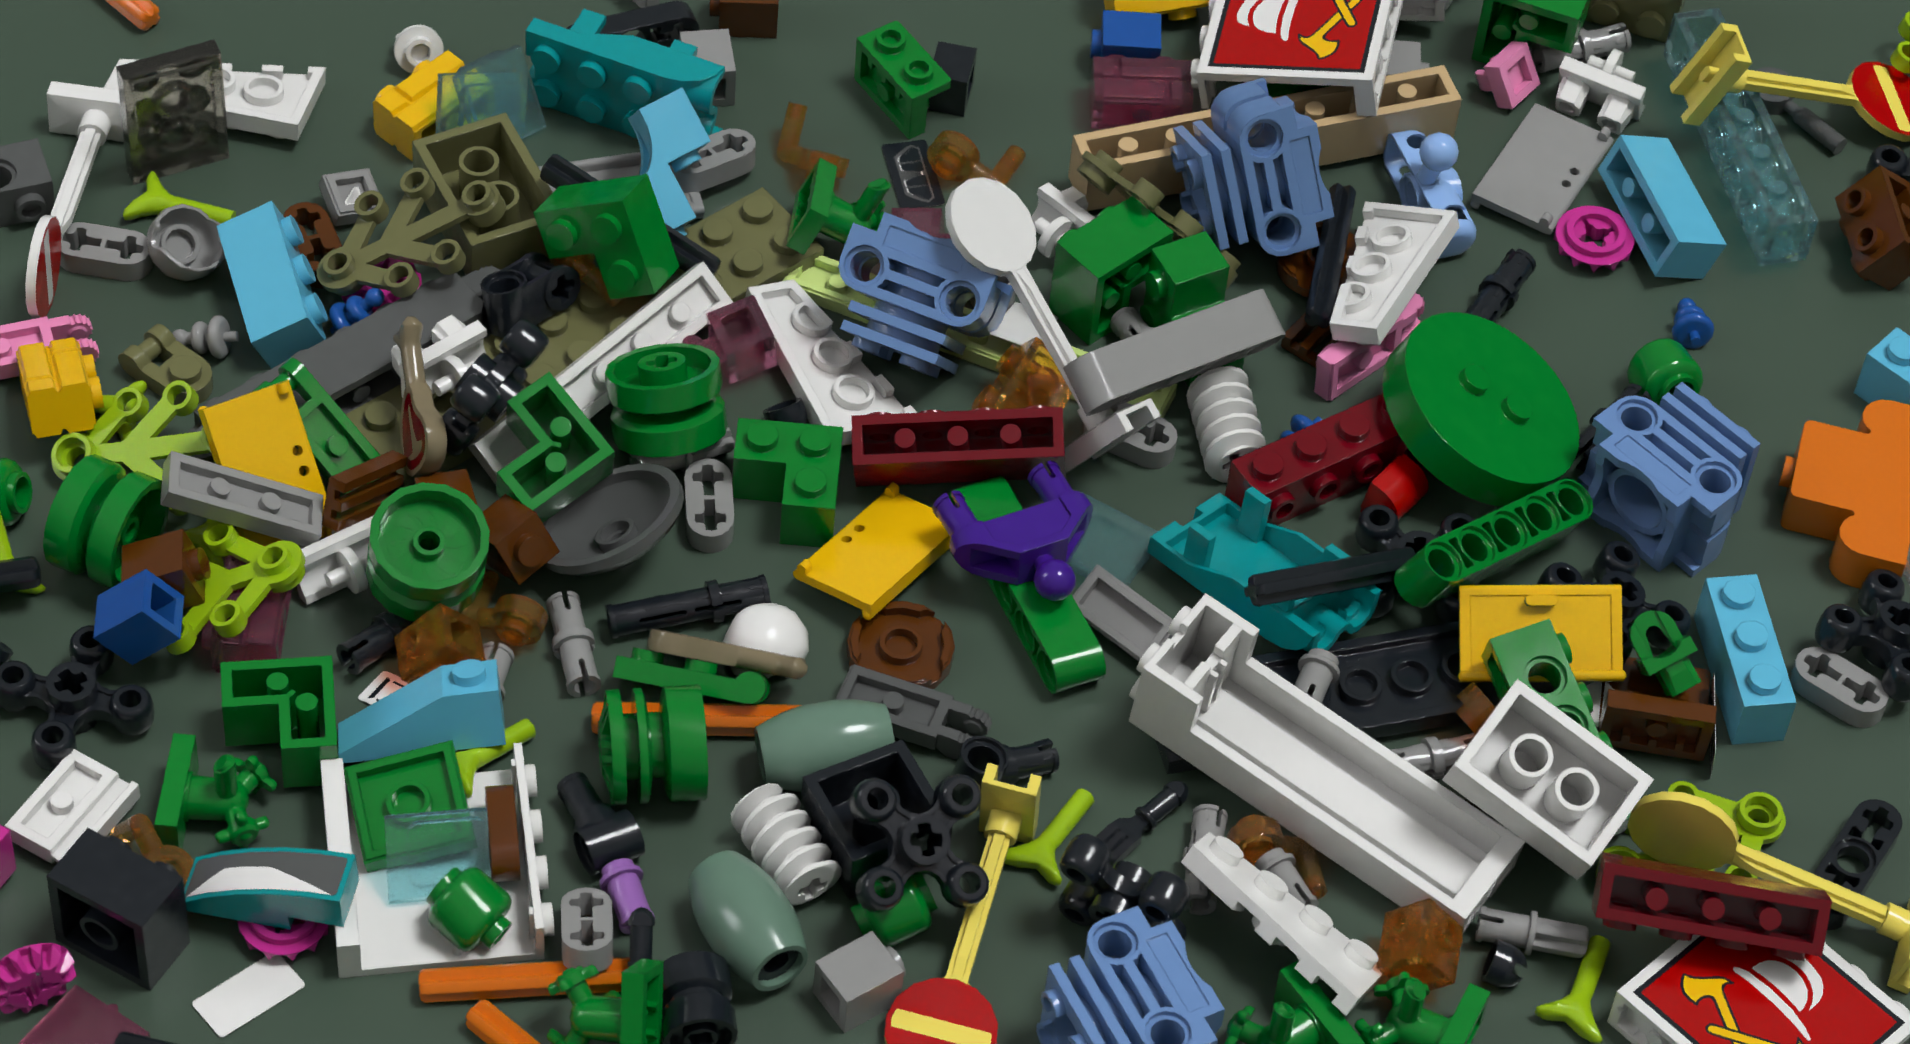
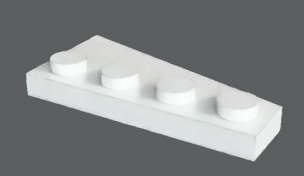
(265, 101)
(1388, 266)
(819, 363)
(1285, 921)

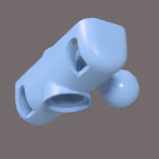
(1430, 179)

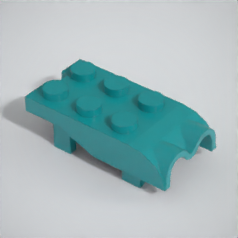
(615, 75)
(1232, 543)

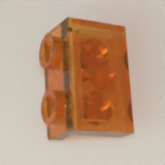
(1025, 379)

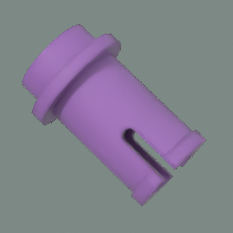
(623, 884)

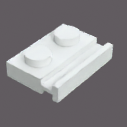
(68, 802)

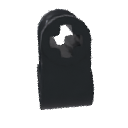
(528, 291)

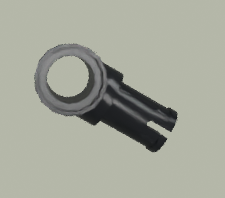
(1012, 762)
(599, 831)

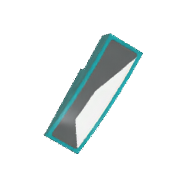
(274, 885)

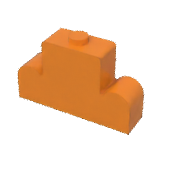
(1854, 490)

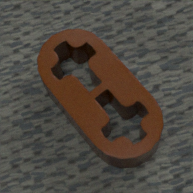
(324, 235)
(502, 833)

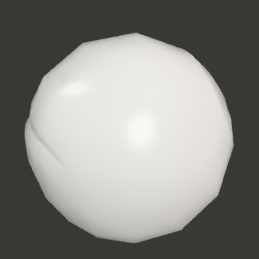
(768, 629)

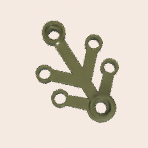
(1104, 174)
(352, 265)

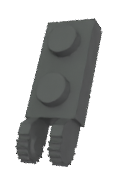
(918, 711)

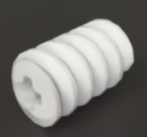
(1224, 418)
(785, 843)

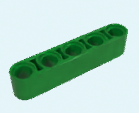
(1493, 542)
(1050, 631)

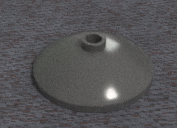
(615, 520)

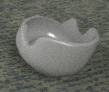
(184, 243)

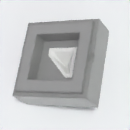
(342, 190)

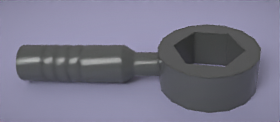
(1803, 117)

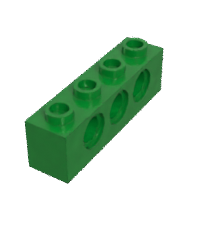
(1546, 654)

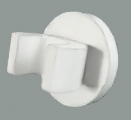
(416, 45)

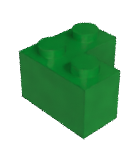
(1539, 21)
(619, 225)
(1101, 266)
(1184, 280)
(562, 452)
(793, 467)
(283, 704)

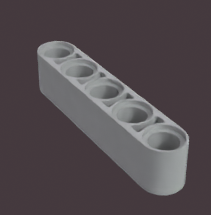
(1174, 352)

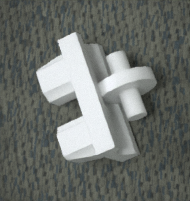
(1603, 84)
(1057, 214)
(450, 355)
(336, 563)

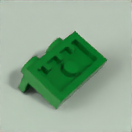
(898, 76)

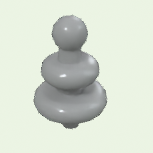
(212, 337)

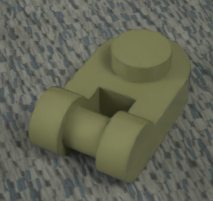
(179, 364)

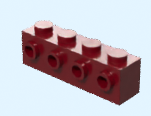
(955, 445)
(1319, 461)
(1711, 905)

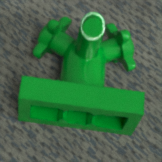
(819, 210)
(209, 798)
(1298, 1017)
(613, 1018)
(1416, 1025)

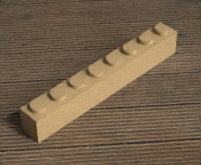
(1409, 101)

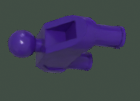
(1025, 543)

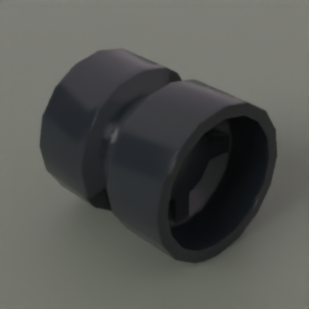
(698, 1000)

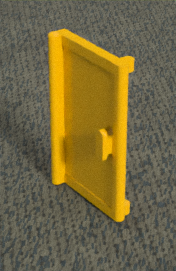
(260, 438)
(877, 552)
(1584, 613)

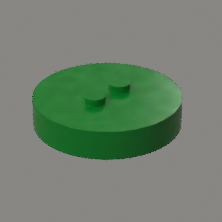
(1480, 408)

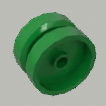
(666, 400)
(98, 514)
(427, 550)

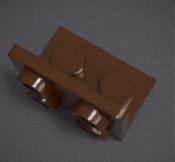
(1646, 720)

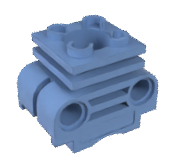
(1254, 171)
(917, 294)
(1669, 476)
(1129, 989)

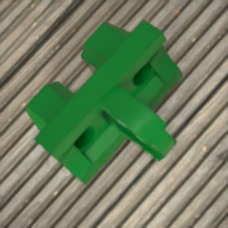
(1671, 667)

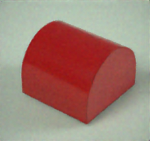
(1397, 486)

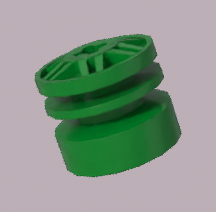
(655, 745)

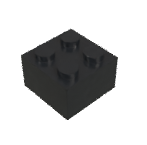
(826, 801)
(119, 908)

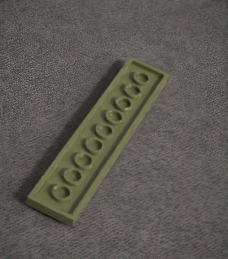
(752, 251)

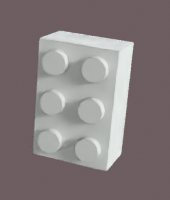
(1548, 779)

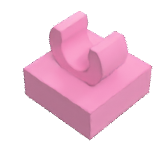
(1509, 75)

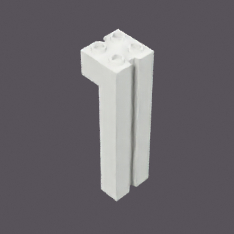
(1315, 768)

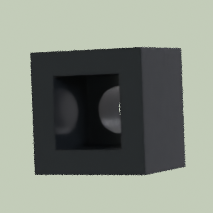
(959, 65)

